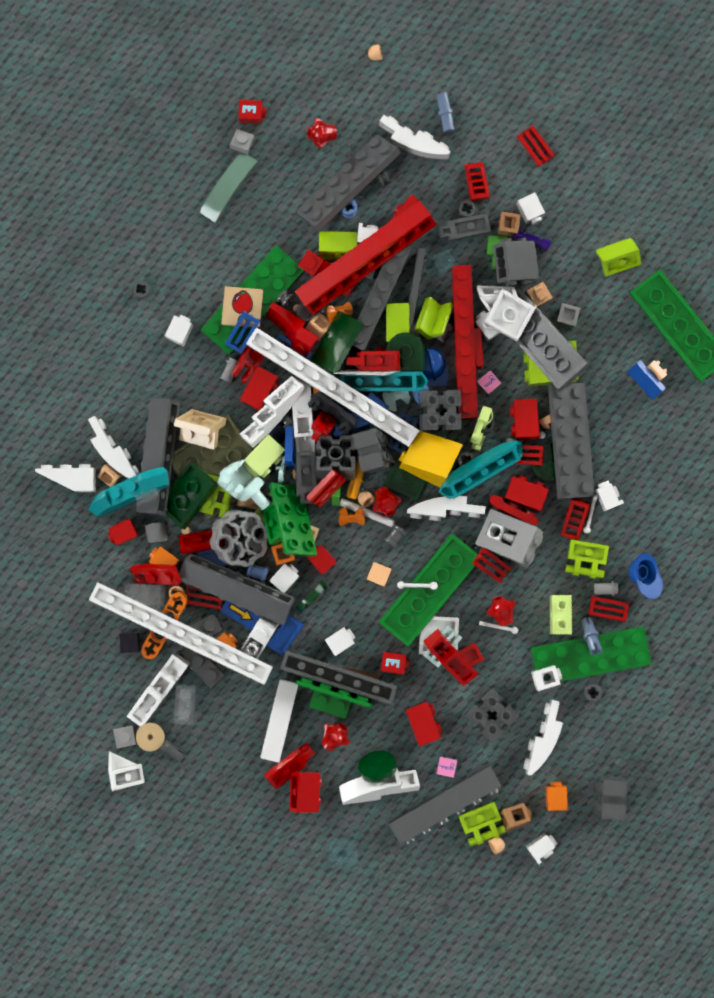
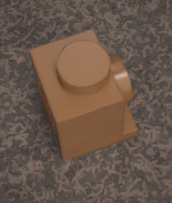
(508, 224)
(520, 810)

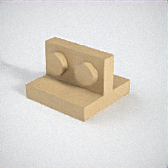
(200, 428)

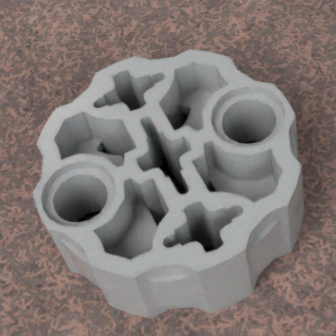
(234, 549)

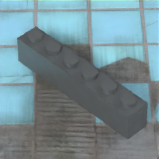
(379, 297)
(159, 451)
(236, 589)
(338, 677)
(444, 804)

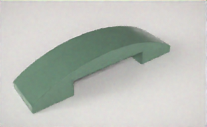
(227, 186)

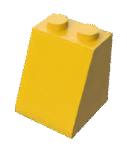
(430, 457)

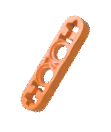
(157, 648)

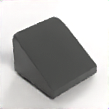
(156, 532)

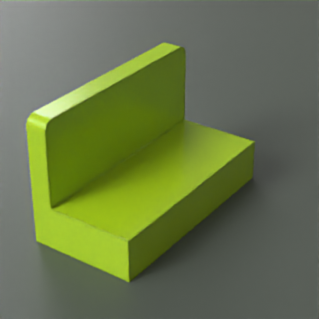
(336, 244)
(619, 256)
(433, 318)
(397, 319)

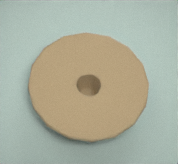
(150, 743)

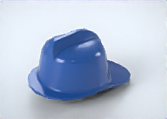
(435, 367)
(646, 575)

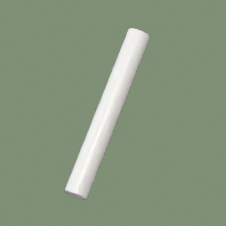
(368, 513)

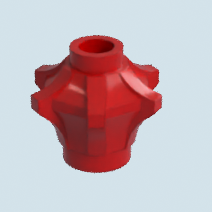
(322, 133)
(386, 502)
(502, 610)
(334, 736)

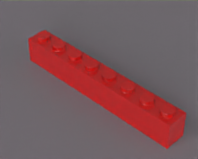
(365, 257)
(464, 340)

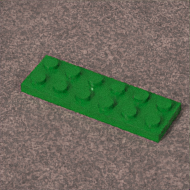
(272, 275)
(677, 323)
(418, 604)
(619, 652)

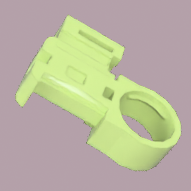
(478, 437)

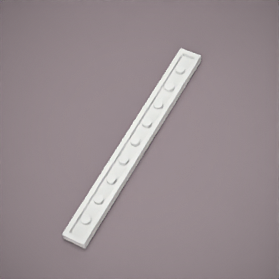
(332, 387)
(180, 633)

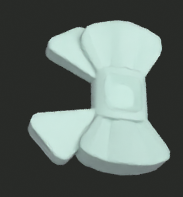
(390, 398)
(282, 469)

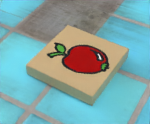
(239, 300)

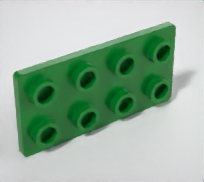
(288, 521)
(331, 701)

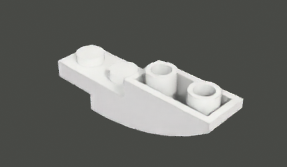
(420, 144)
(303, 420)
(115, 457)
(437, 508)
(542, 746)
(363, 791)

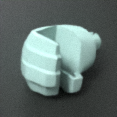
(242, 485)

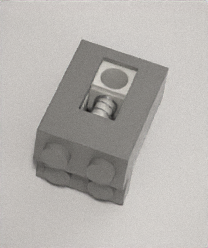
(523, 545)

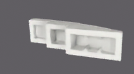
(271, 414)
(158, 689)
(279, 720)

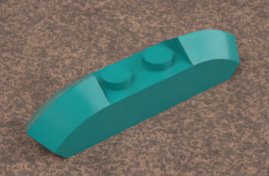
(391, 382)
(481, 469)
(129, 491)

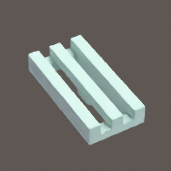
(452, 633)

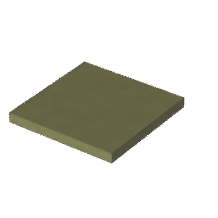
(229, 450)

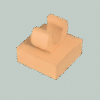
(539, 294)
(657, 370)

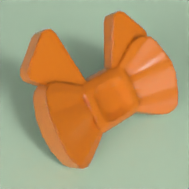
(332, 311)
(345, 518)

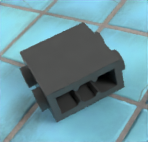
(515, 261)

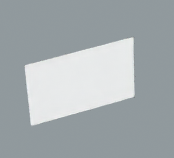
(355, 371)

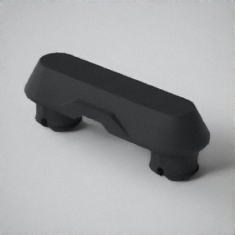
(322, 401)

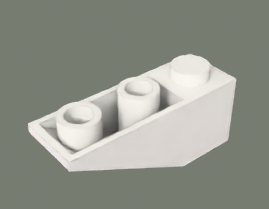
(77, 479)
(259, 637)

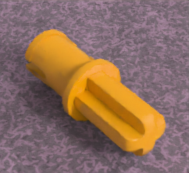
(354, 485)

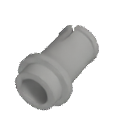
(231, 363)
(605, 588)

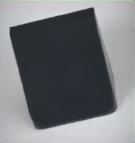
(278, 433)
(129, 643)

